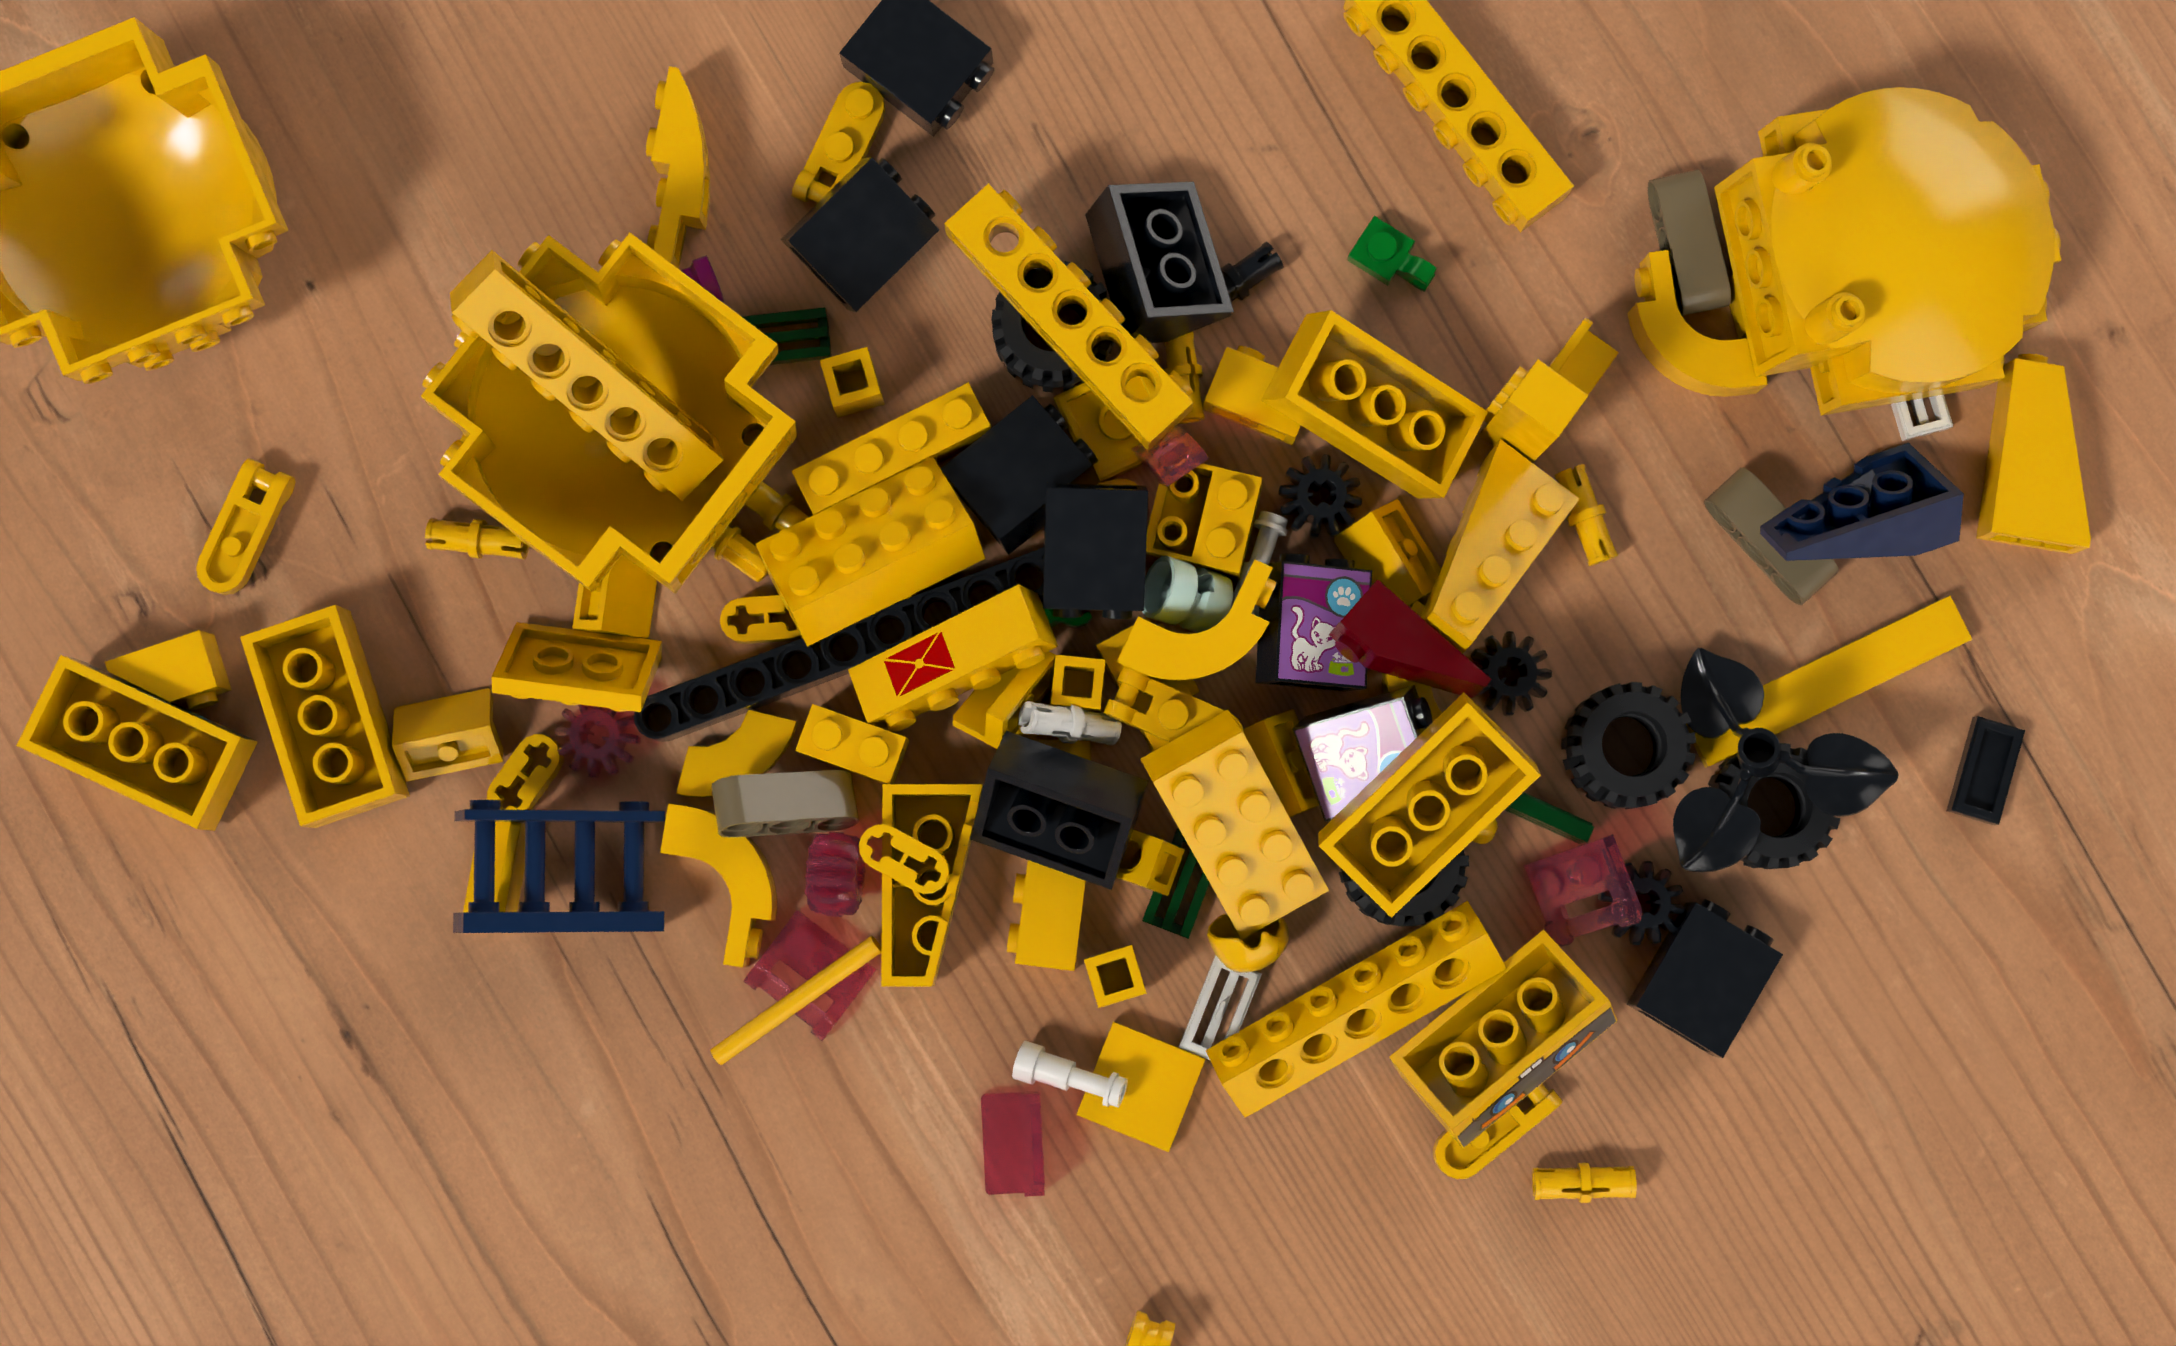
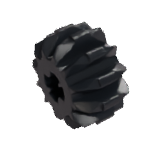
(1324, 513)
(1526, 664)
(1660, 904)

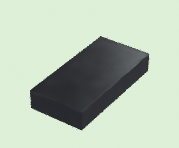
(1985, 770)

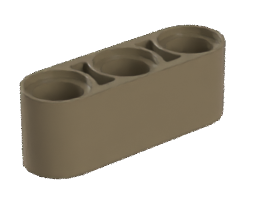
(1689, 233)
(1741, 509)
(784, 803)

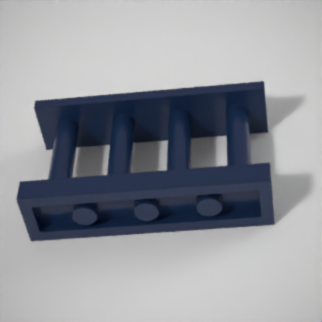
(534, 912)

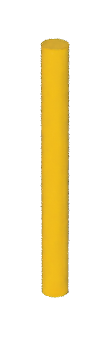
(796, 1000)

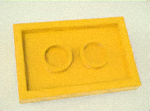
(577, 667)

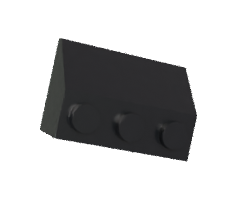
(1158, 259)
(1058, 809)

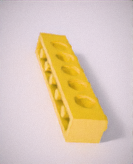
(1483, 108)
(995, 213)
(497, 288)
(1355, 1009)

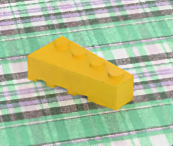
(1497, 540)
(915, 922)

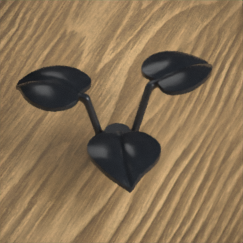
(1716, 830)

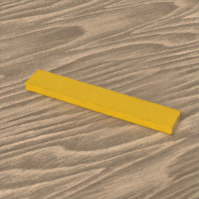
(1848, 673)

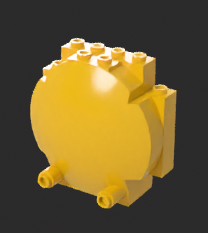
(127, 204)
(1888, 248)
(565, 485)

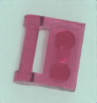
(1580, 874)
(808, 951)

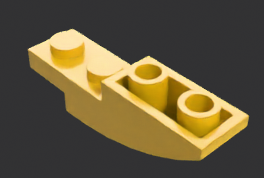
(680, 152)

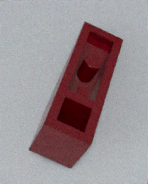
(1398, 642)

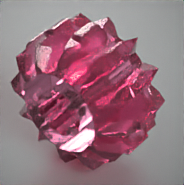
(591, 753)
(835, 874)

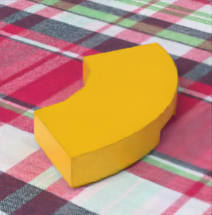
(749, 750)

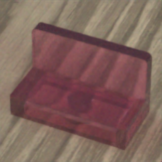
(1013, 1143)

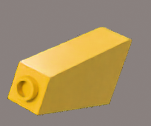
(2033, 463)

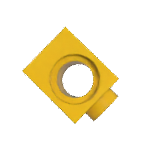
(1157, 863)

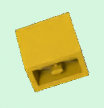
(1205, 519)

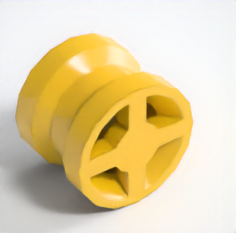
(1149, 1333)

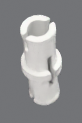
(1068, 723)

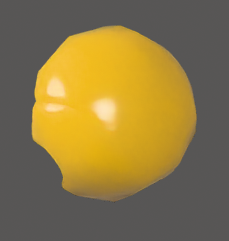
(1251, 952)

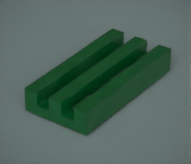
(791, 318)
(1551, 818)
(1168, 921)

